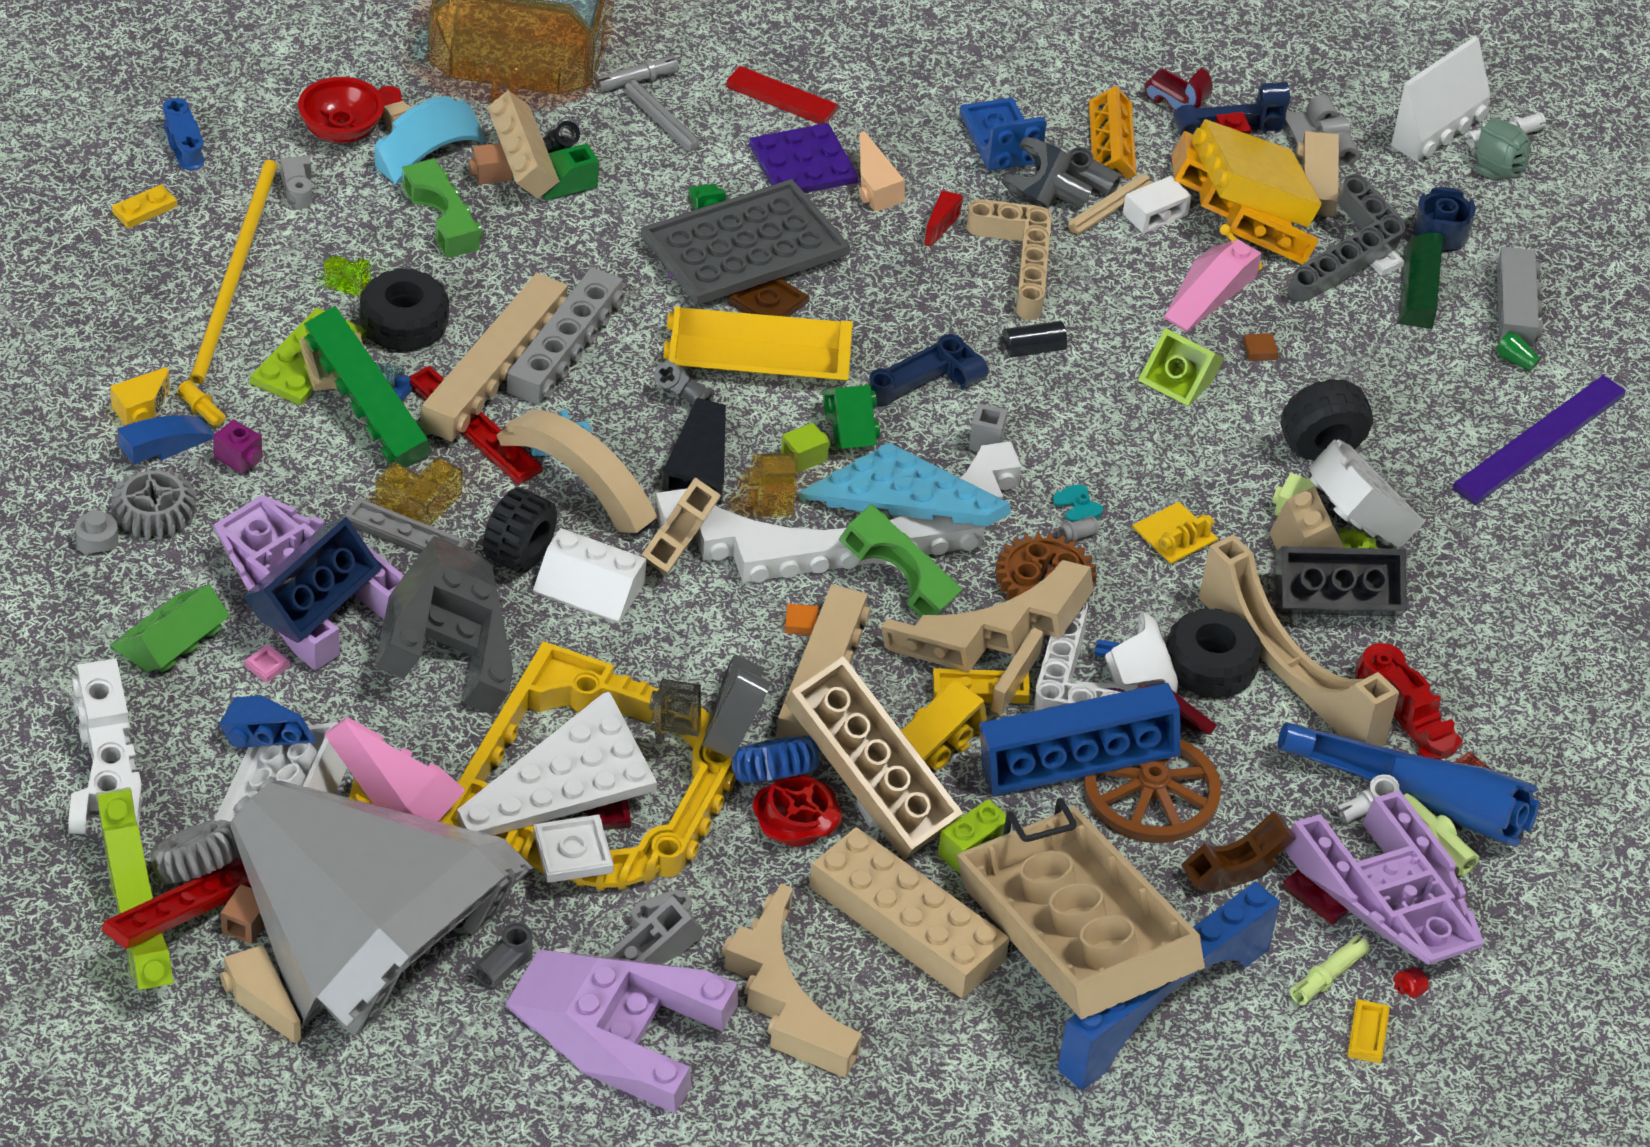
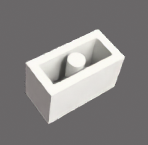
(1157, 204)

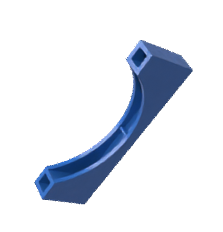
(1235, 931)

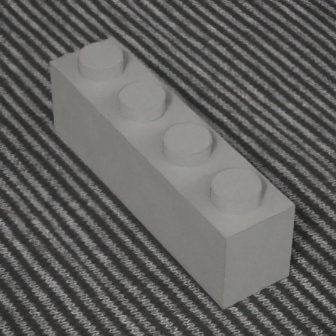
(1519, 294)

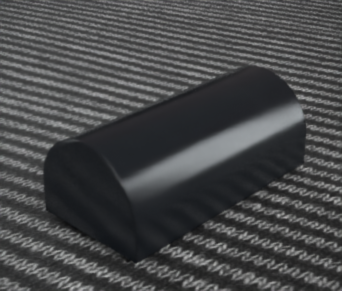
(1035, 339)

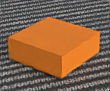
(800, 619)

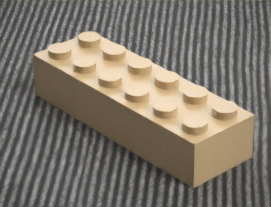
(873, 757)
(909, 912)

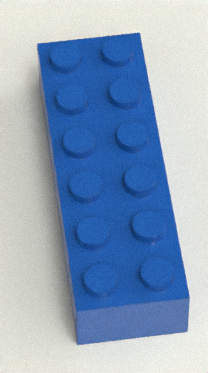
(1080, 739)

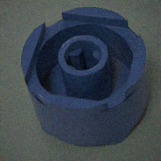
(1445, 213)

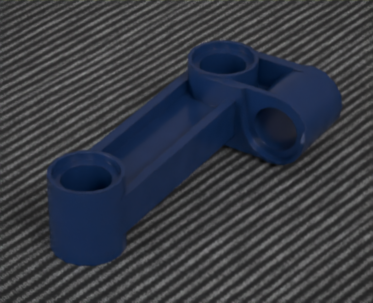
(1266, 113)
(947, 357)

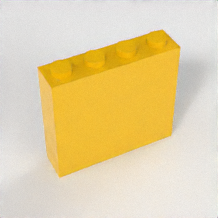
(1256, 173)

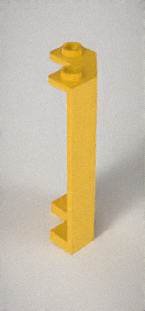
(759, 343)

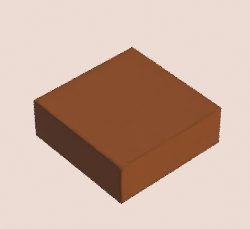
(1260, 347)

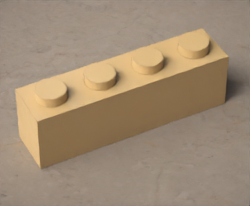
(523, 144)

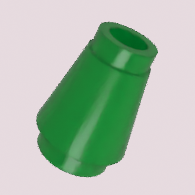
(1517, 351)

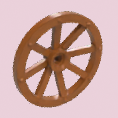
(1154, 782)

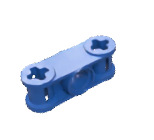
(183, 134)

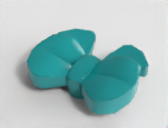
(1079, 498)

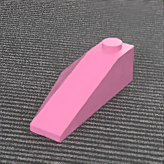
(1213, 281)
(391, 775)

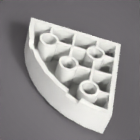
(1363, 495)

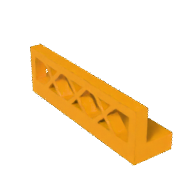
(1119, 129)

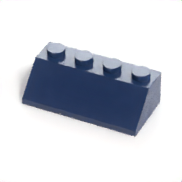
(313, 580)

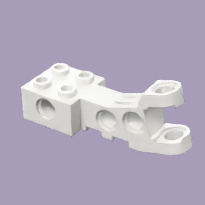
(105, 727)

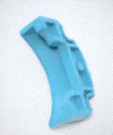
(423, 131)

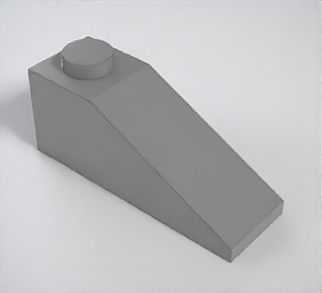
(660, 936)

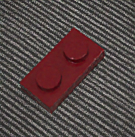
(1314, 897)

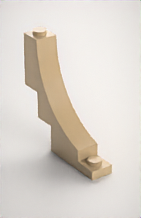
(963, 637)

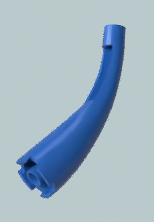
(1464, 793)

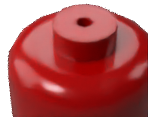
(1411, 981)

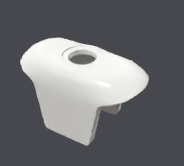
(1142, 657)

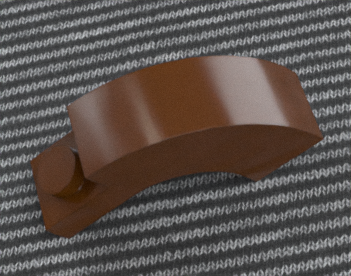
(1242, 861)

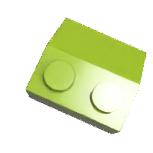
(1180, 367)

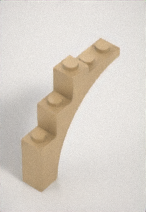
(797, 1022)

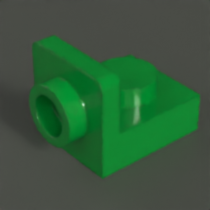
(706, 195)

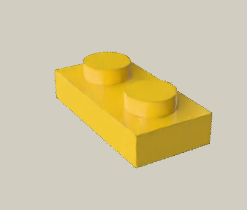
(144, 206)

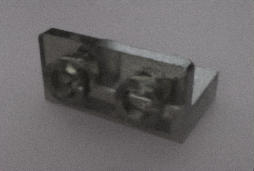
(675, 709)

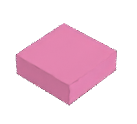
(267, 663)

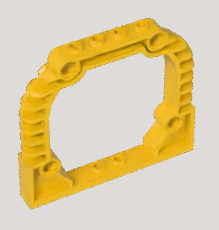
(570, 678)

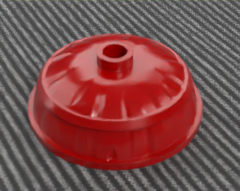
(341, 109)

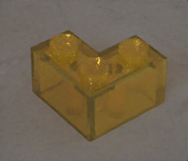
(773, 484)
(419, 495)

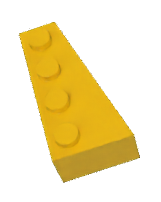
(946, 724)

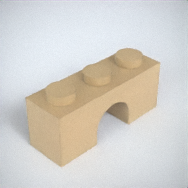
(681, 526)

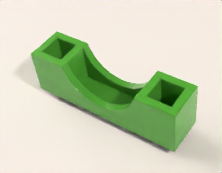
(430, 186)
(877, 537)

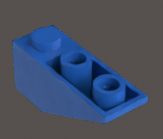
(262, 722)

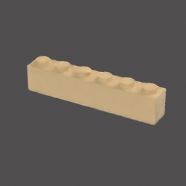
(831, 638)

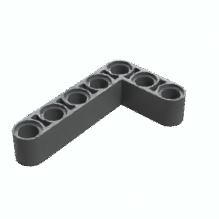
(1378, 236)
(735, 706)

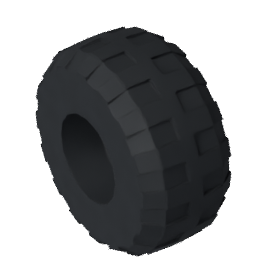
(404, 309)
(1326, 413)
(1217, 673)

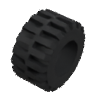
(520, 530)

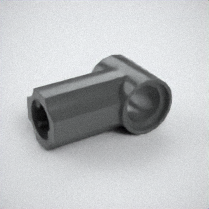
(1092, 172)
(510, 951)

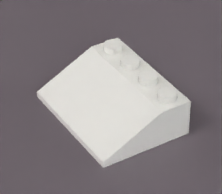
(1442, 102)
(304, 764)

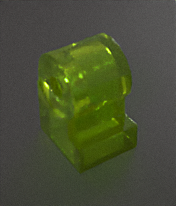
(346, 275)

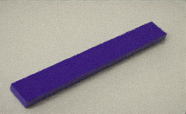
(1538, 440)

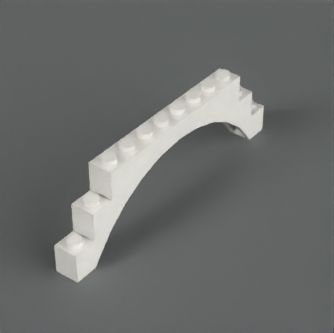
(778, 551)

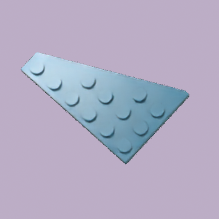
(907, 487)

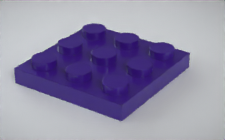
(807, 156)

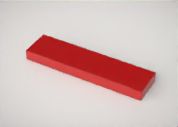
(781, 95)

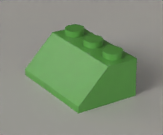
(173, 629)

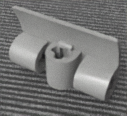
(1324, 118)

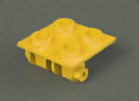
(1176, 532)

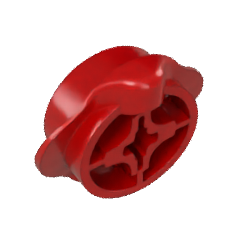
(797, 810)

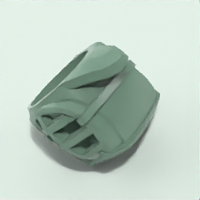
(1498, 147)

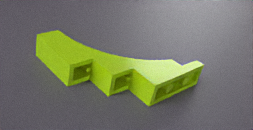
(130, 883)

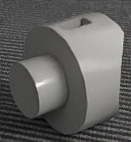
(96, 532)

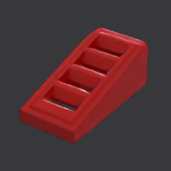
(944, 214)

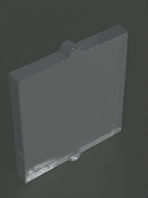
(919, 194)
(1345, 367)
(1128, 620)

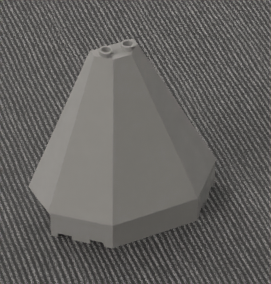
(361, 892)

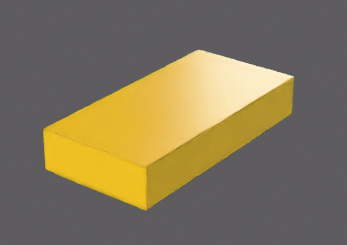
(1368, 1031)

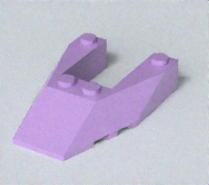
(265, 535)
(1401, 894)
(602, 1007)

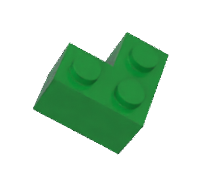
(852, 415)

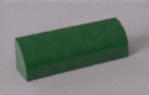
(1420, 280)

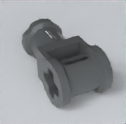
(682, 384)

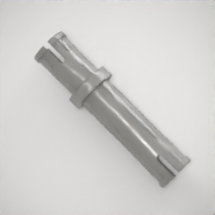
(647, 71)

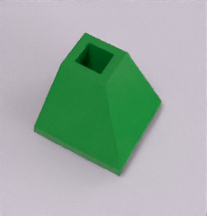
(576, 171)

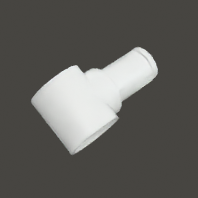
(1359, 806)

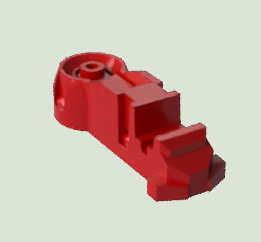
(1416, 706)

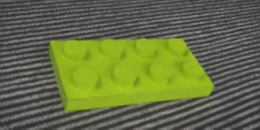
(285, 369)

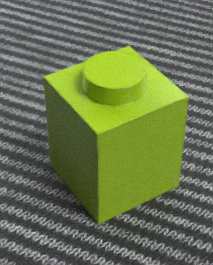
(807, 444)

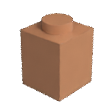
(489, 164)
(242, 916)

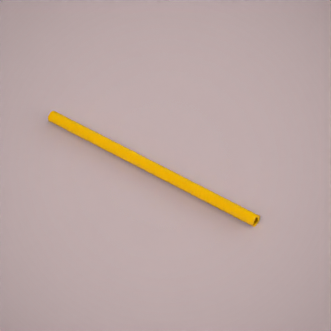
(233, 272)

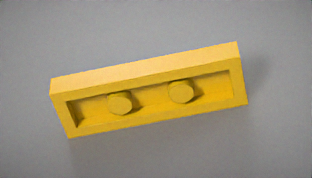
(980, 682)

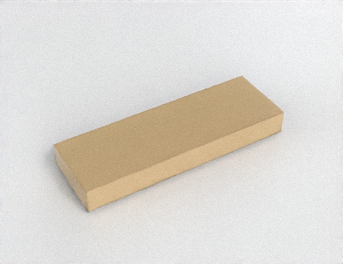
(1017, 671)

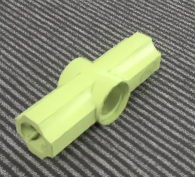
(1446, 834)

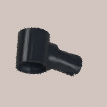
(554, 143)

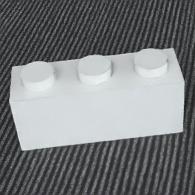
(590, 575)

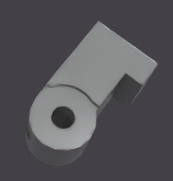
(296, 181)

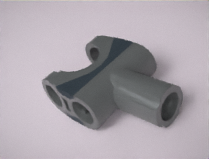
(1049, 177)

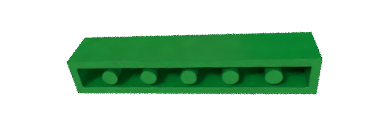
(367, 388)

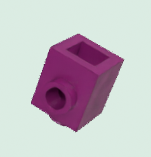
(237, 446)

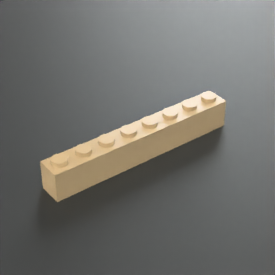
(490, 358)

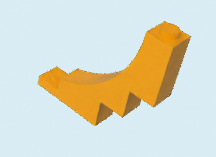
(1244, 221)

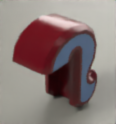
(1178, 92)

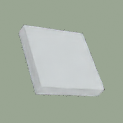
(573, 848)

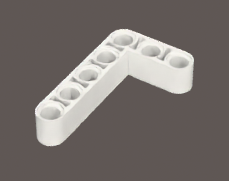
(1058, 668)

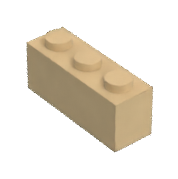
(1321, 165)

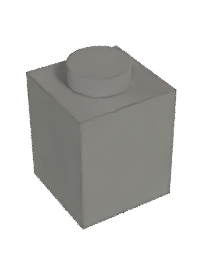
(987, 426)

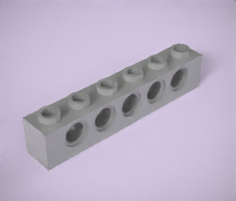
(565, 336)

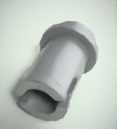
(1078, 529)

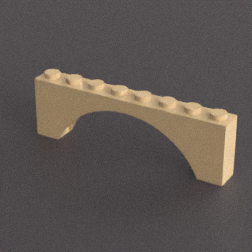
(1350, 706)

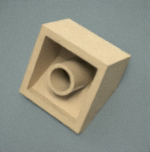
(1304, 523)

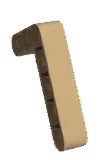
(1019, 223)

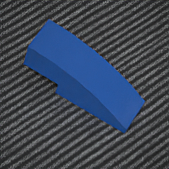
(162, 436)

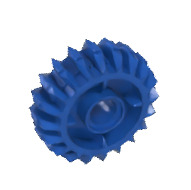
(775, 759)

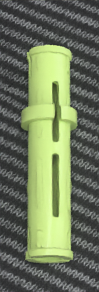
(1321, 976)

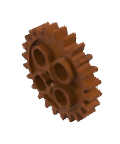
(1027, 561)

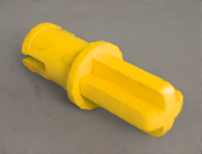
(201, 403)

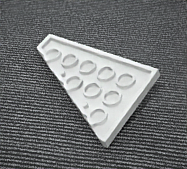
(571, 771)

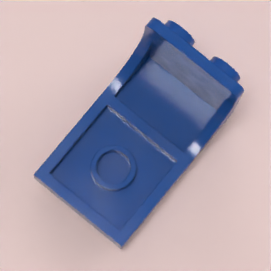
(998, 130)

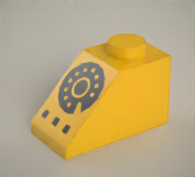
(140, 396)

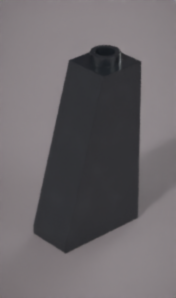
(699, 449)

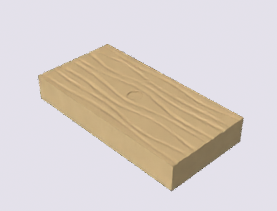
(1081, 914)

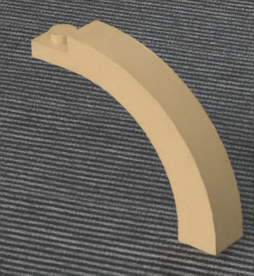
(589, 459)

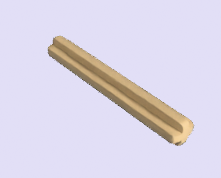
(1106, 206)

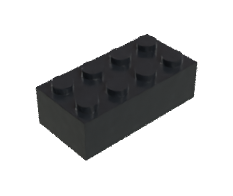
(1341, 581)

